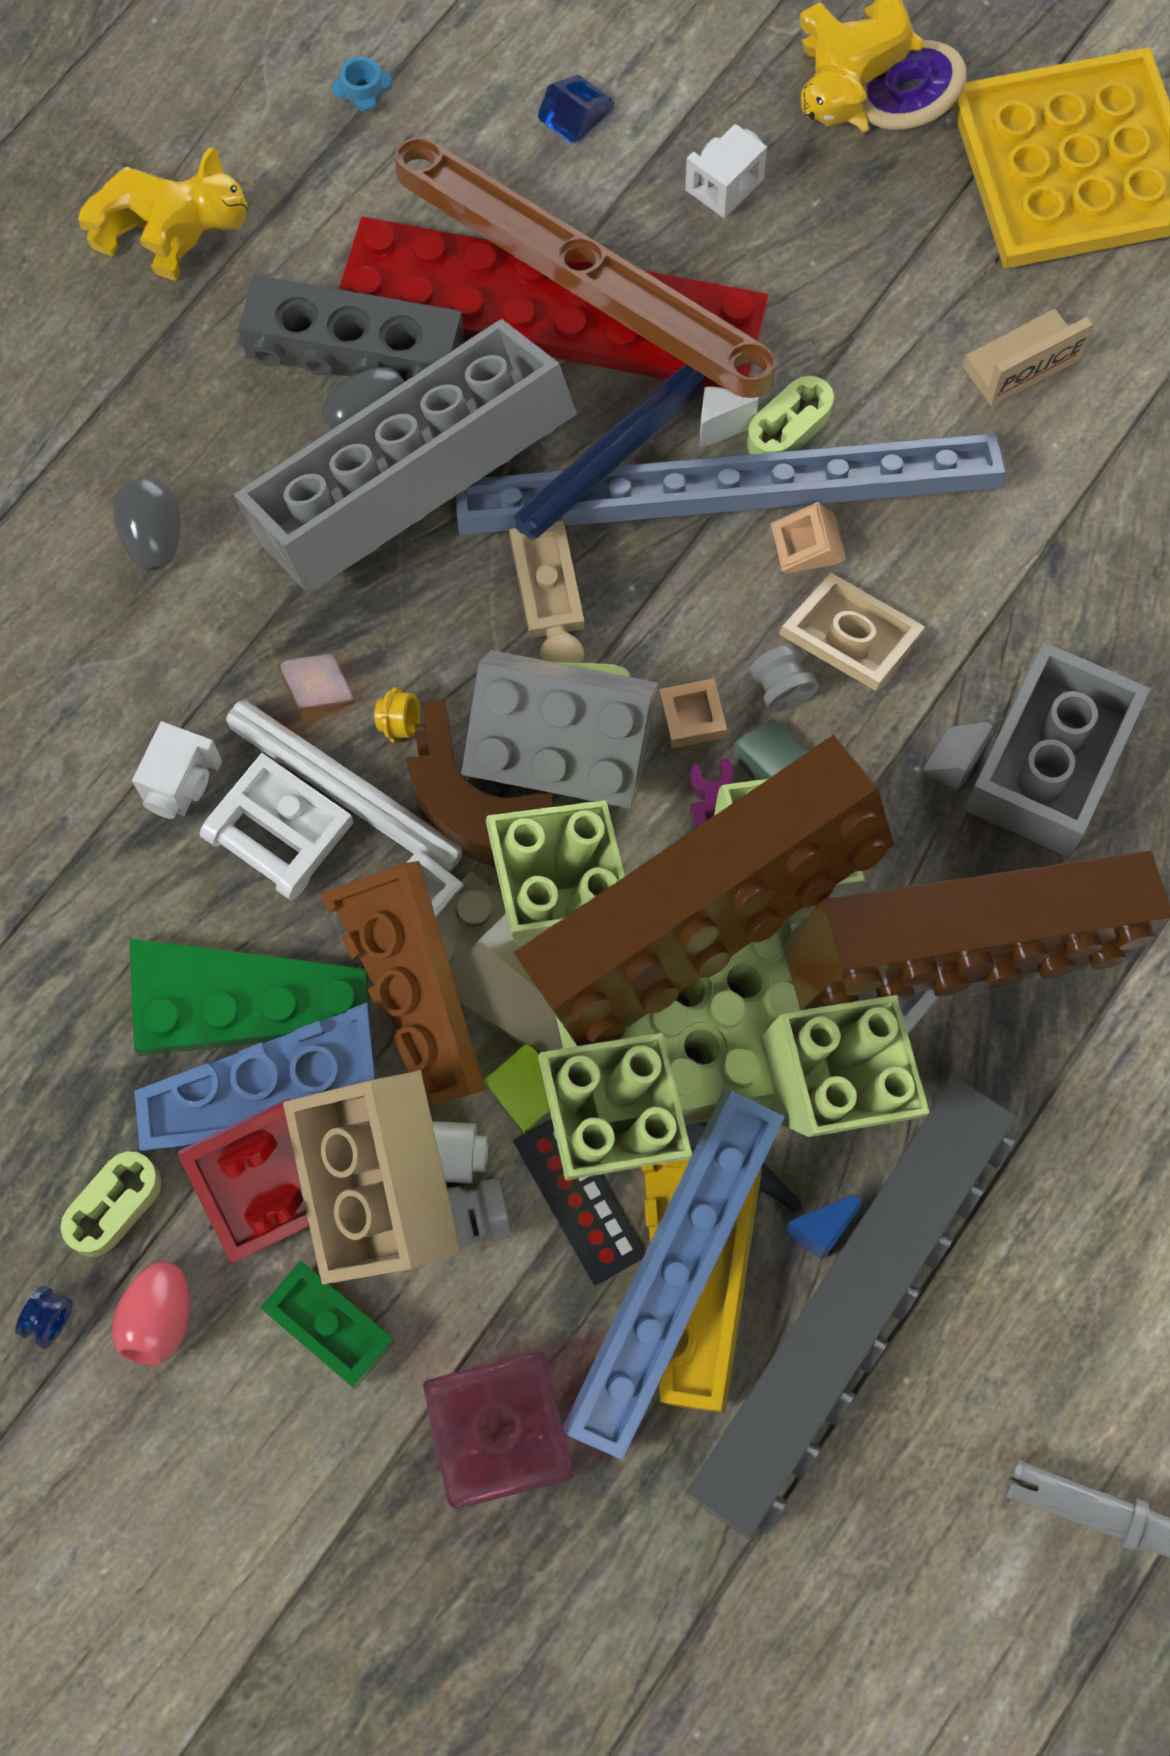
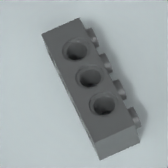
(333, 315)

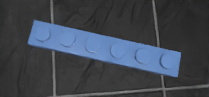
(672, 1274)

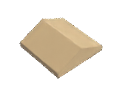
(853, 632)

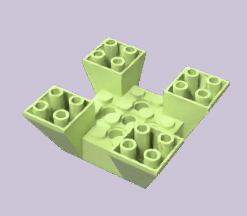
(633, 1096)

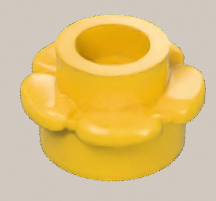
(397, 714)

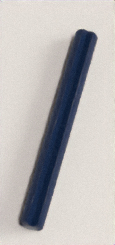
(608, 452)

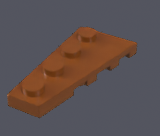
(403, 952)

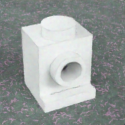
(726, 170)
(175, 770)

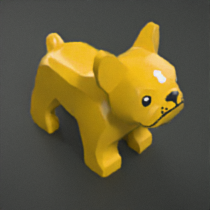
(852, 56)
(167, 211)

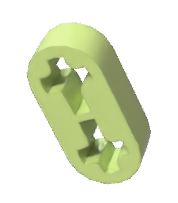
(783, 412)
(100, 1195)

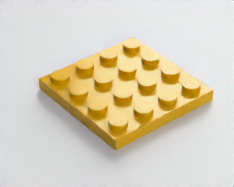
(1070, 155)

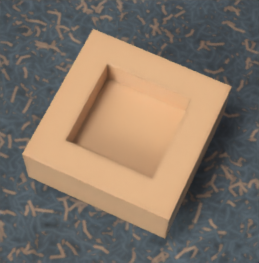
(692, 713)

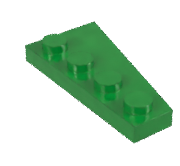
(228, 998)

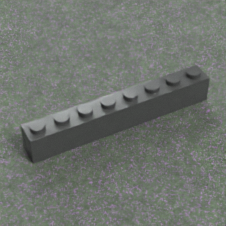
(850, 1308)

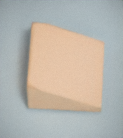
(808, 539)

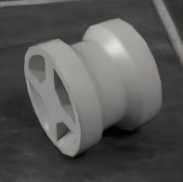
(784, 677)

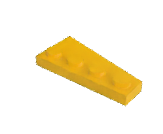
(704, 1356)

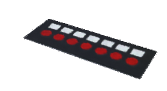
(581, 1208)

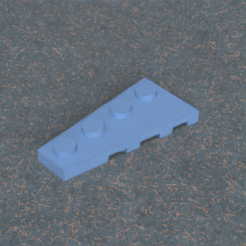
(241, 1085)

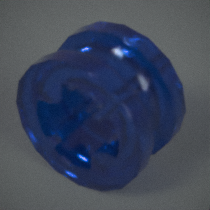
(44, 1317)

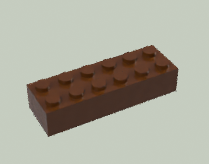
(710, 895)
(976, 930)

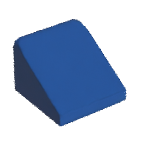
(824, 1227)

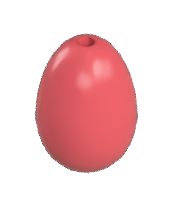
(152, 1315)

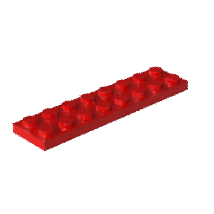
(494, 285)

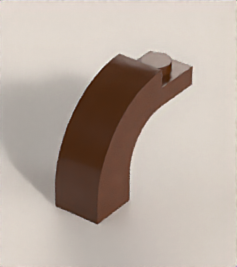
(447, 798)

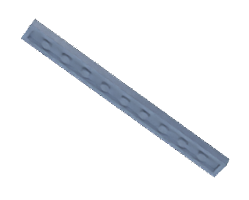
(749, 482)

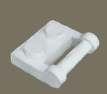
(286, 810)

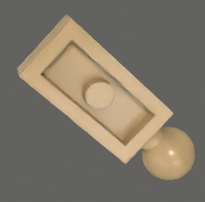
(549, 592)

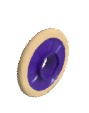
(942, 85)

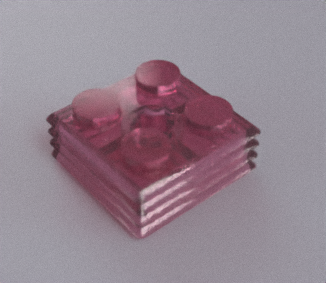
(462, 1407)

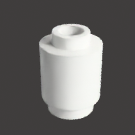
(460, 1151)

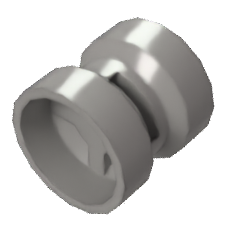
(489, 1212)

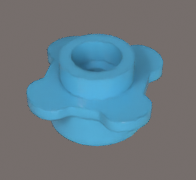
(363, 72)

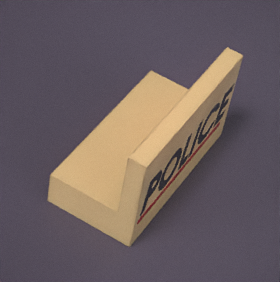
(1026, 355)

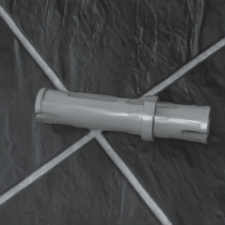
(1095, 1509)

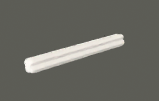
(342, 784)

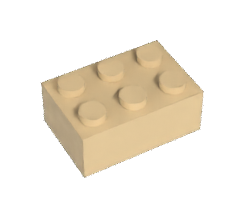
(372, 1178)

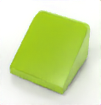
(520, 1088)

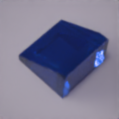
(573, 107)

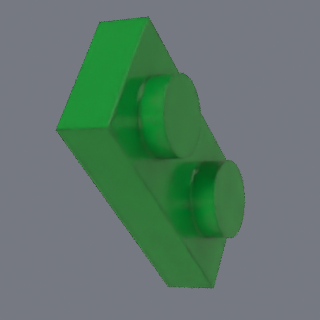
(328, 1324)

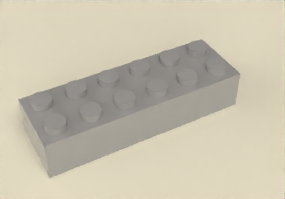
(406, 454)

